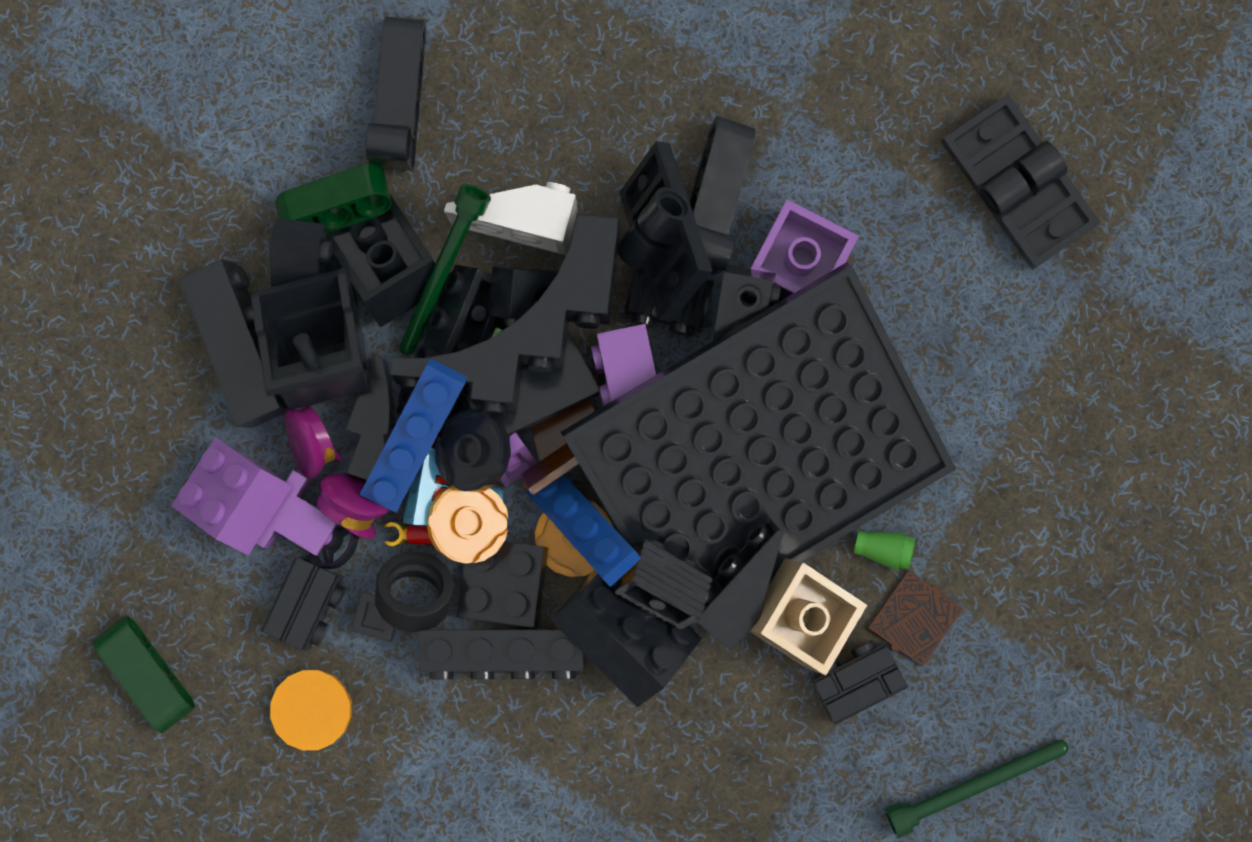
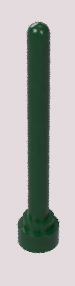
(470, 204)
(906, 816)

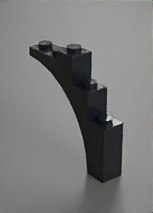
(538, 339)

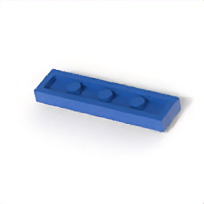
(413, 435)
(586, 529)

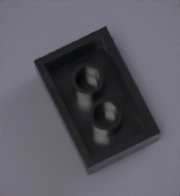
(624, 640)

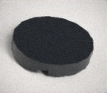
(472, 451)

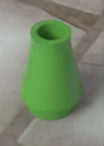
(886, 548)

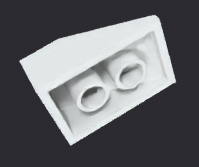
(528, 216)

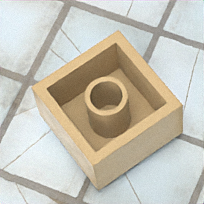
(807, 616)

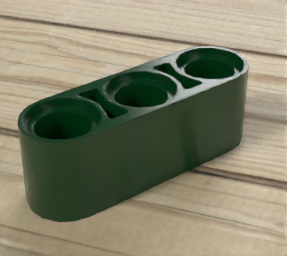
(338, 198)
(143, 674)

